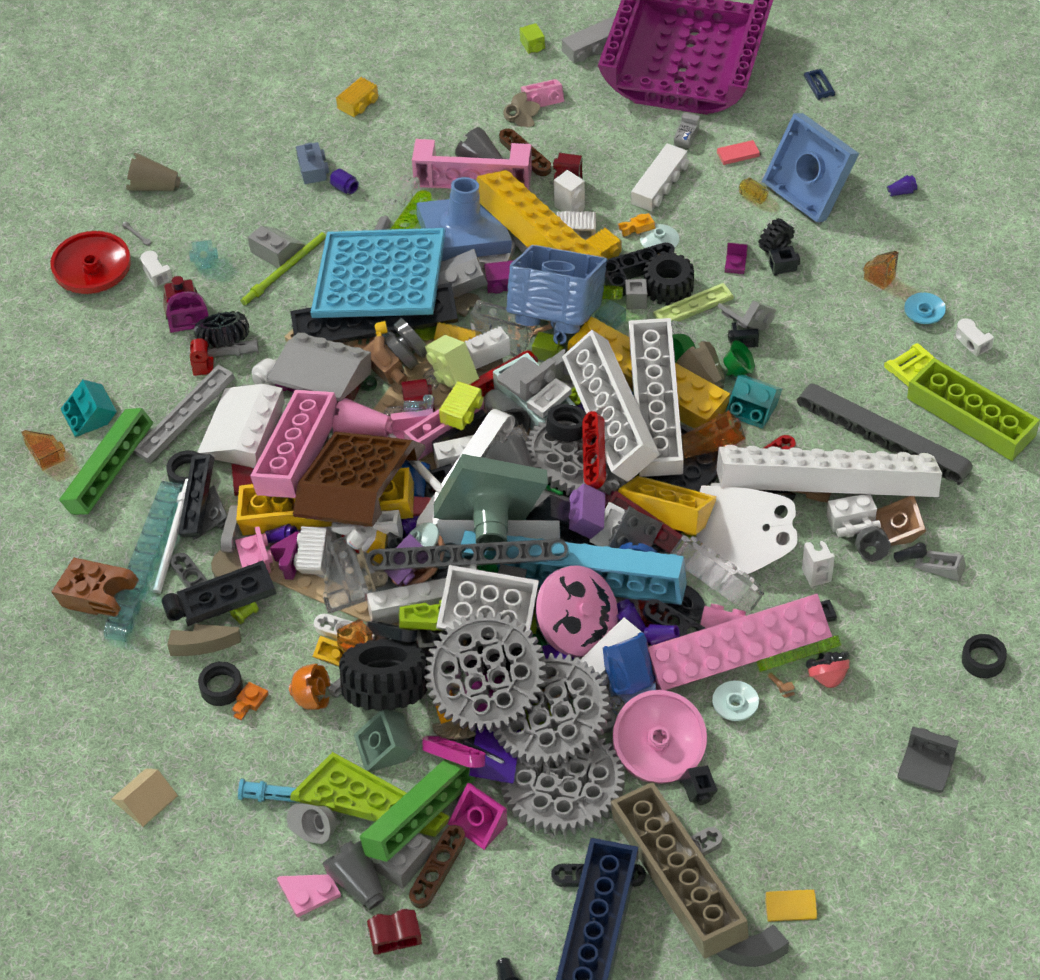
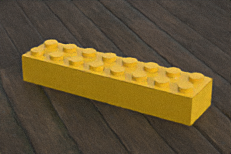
(526, 215)
(697, 398)
(274, 512)

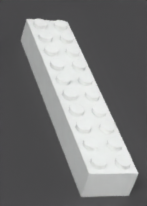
(829, 471)

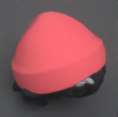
(829, 668)

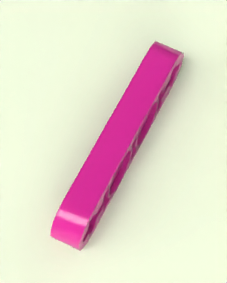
(453, 751)

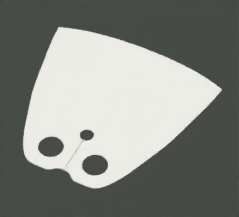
(737, 526)

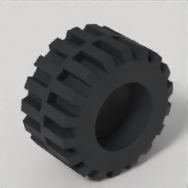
(665, 267)

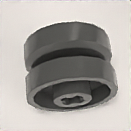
(405, 344)

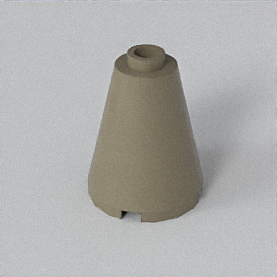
(151, 176)

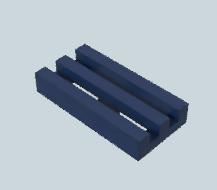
(807, 75)

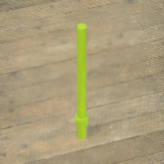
(258, 289)

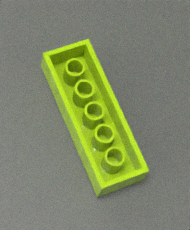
(973, 409)

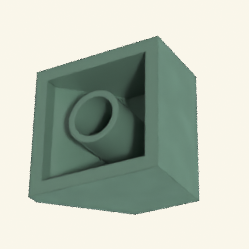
(384, 741)

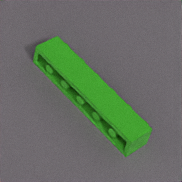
(106, 461)
(415, 810)

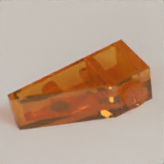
(713, 434)

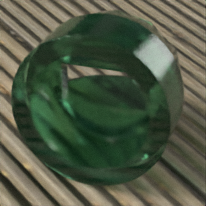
(369, 383)

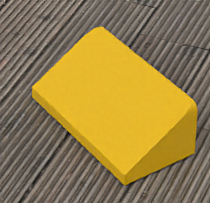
(328, 651)
(791, 905)

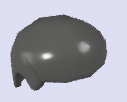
(874, 537)

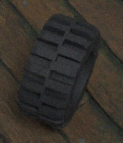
(383, 674)

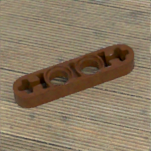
(539, 160)
(437, 866)

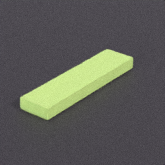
(695, 304)

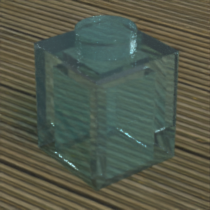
(611, 314)

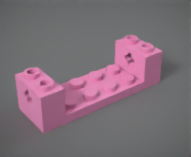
(442, 170)

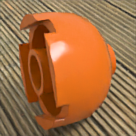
(308, 684)

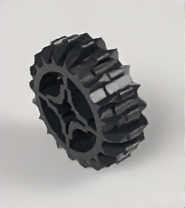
(222, 329)

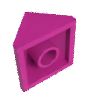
(479, 816)

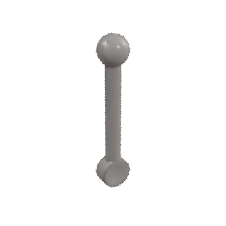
(126, 225)

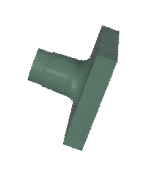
(489, 495)

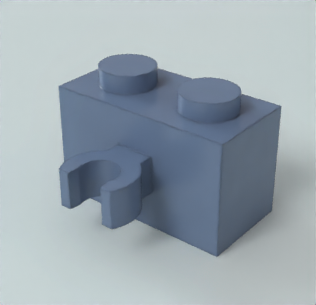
(311, 163)

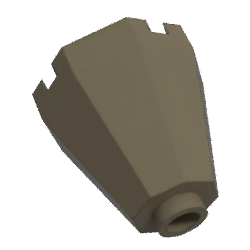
(703, 363)

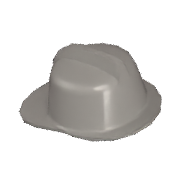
(312, 822)

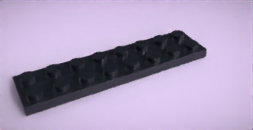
(356, 328)

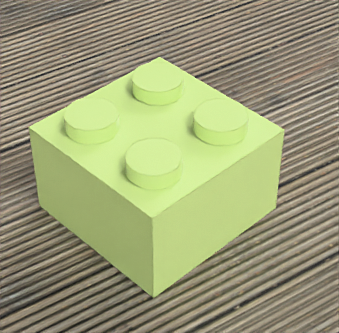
(451, 361)

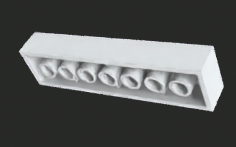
(606, 391)
(657, 391)

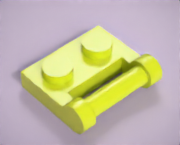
(913, 367)

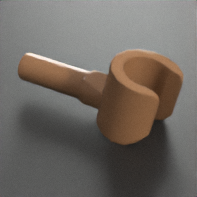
(782, 687)

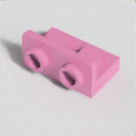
(545, 92)
(253, 550)

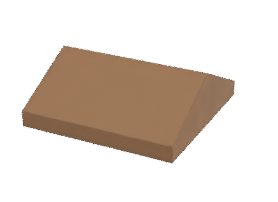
(901, 521)

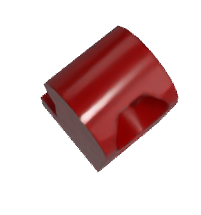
(199, 359)

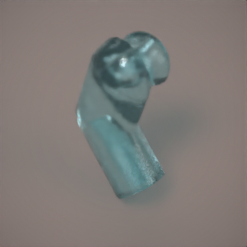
(427, 403)

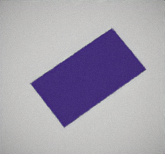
(494, 770)

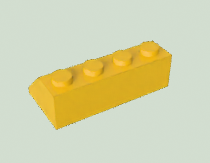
(673, 505)

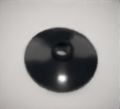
(692, 604)

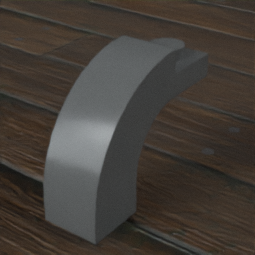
(757, 949)

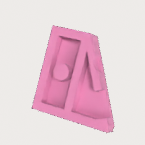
(308, 891)

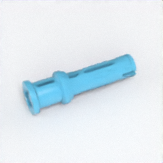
(263, 791)

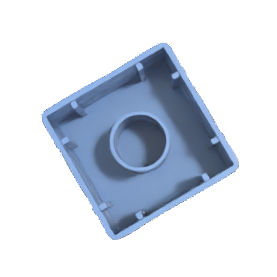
(555, 287)

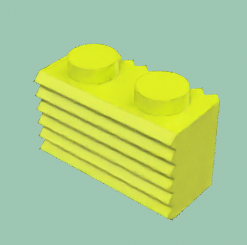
(460, 405)

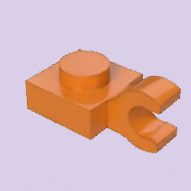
(249, 698)

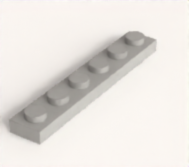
(184, 413)

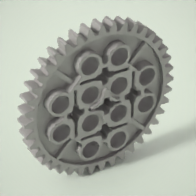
(565, 461)
(520, 691)
(584, 724)
(580, 806)

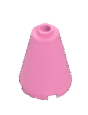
(361, 420)

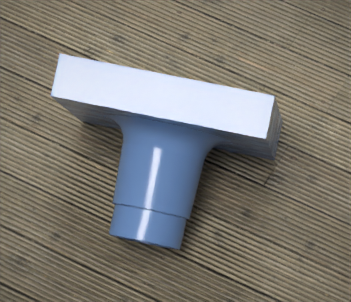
(810, 167)
(465, 222)

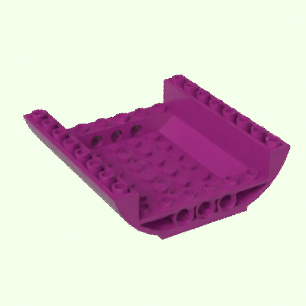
(651, 46)

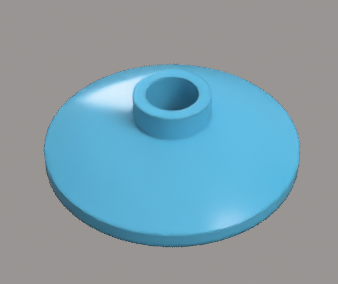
(927, 302)

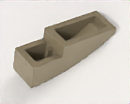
(202, 640)

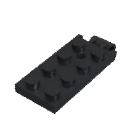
(223, 594)

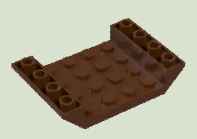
(351, 477)

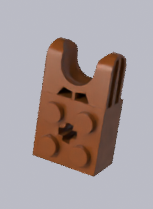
(92, 587)

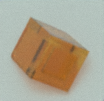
(353, 634)

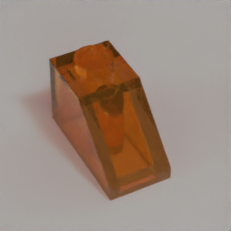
(881, 269)
(44, 448)

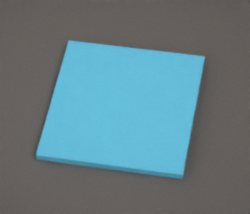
(379, 273)

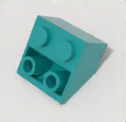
(753, 400)
(88, 408)

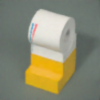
(367, 539)

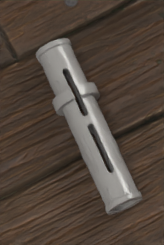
(237, 348)

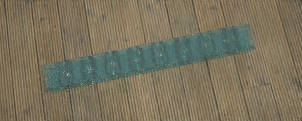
(144, 559)

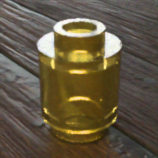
(753, 190)

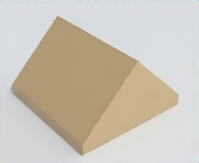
(145, 796)

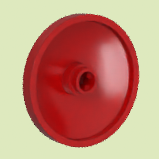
(90, 262)

